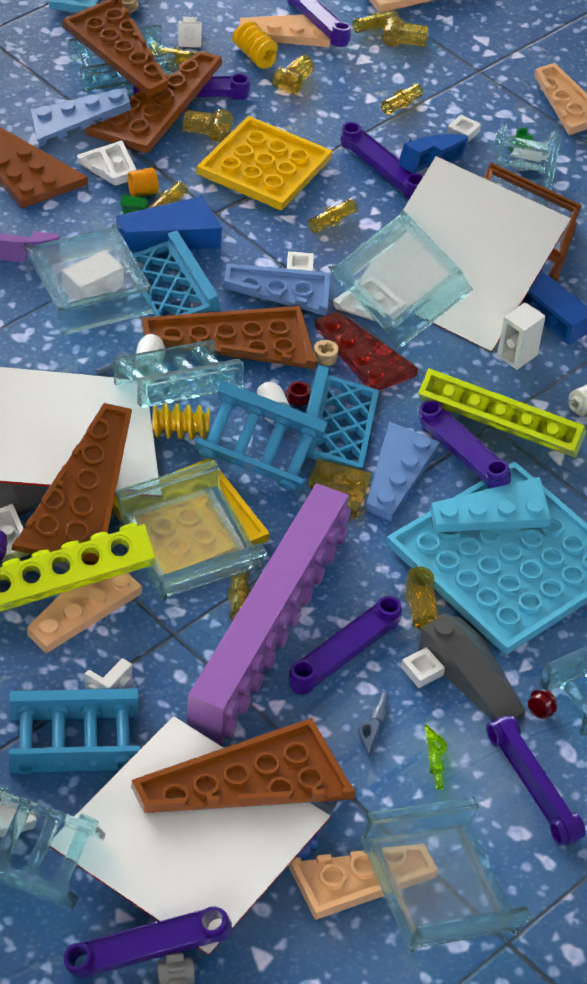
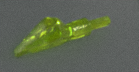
(435, 753)

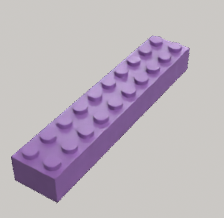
(267, 615)

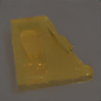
(343, 479)

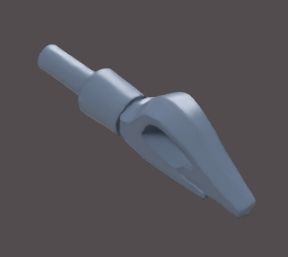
(372, 726)

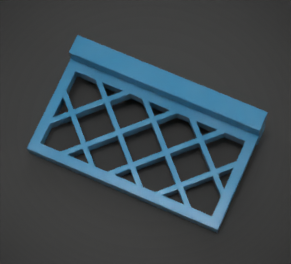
(194, 277)
(316, 407)

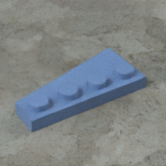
(81, 112)
(281, 285)
(399, 468)

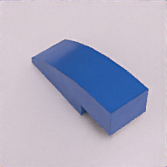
(421, 152)

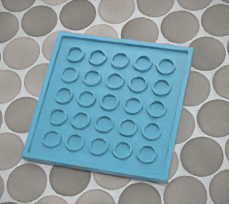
(504, 579)

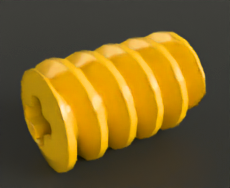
(255, 44)
(181, 421)

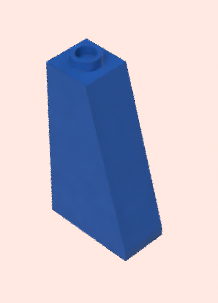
(189, 217)

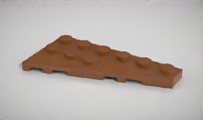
(119, 43)
(154, 115)
(32, 174)
(251, 334)
(83, 490)
(265, 770)

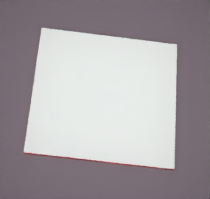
(491, 237)
(48, 416)
(188, 857)

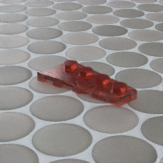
(364, 354)

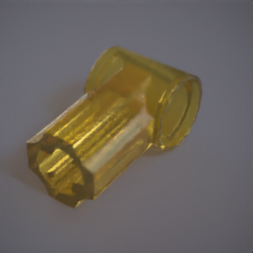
(403, 33)
(292, 77)
(215, 125)
(420, 597)

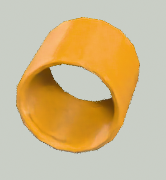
(143, 182)

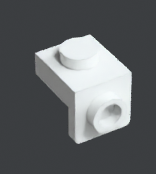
(189, 32)
(117, 678)

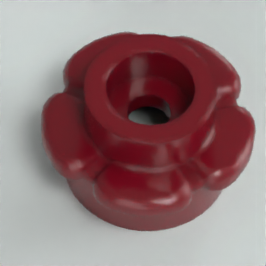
(298, 393)
(542, 703)

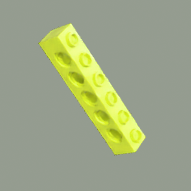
(503, 413)
(79, 575)

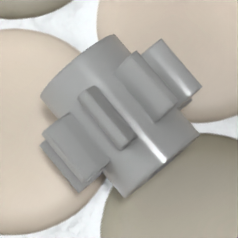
(175, 969)

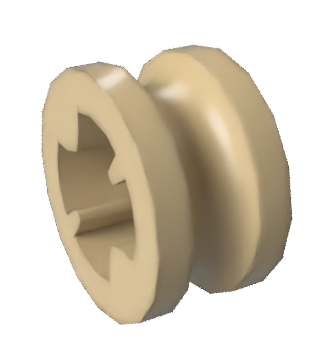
(328, 347)

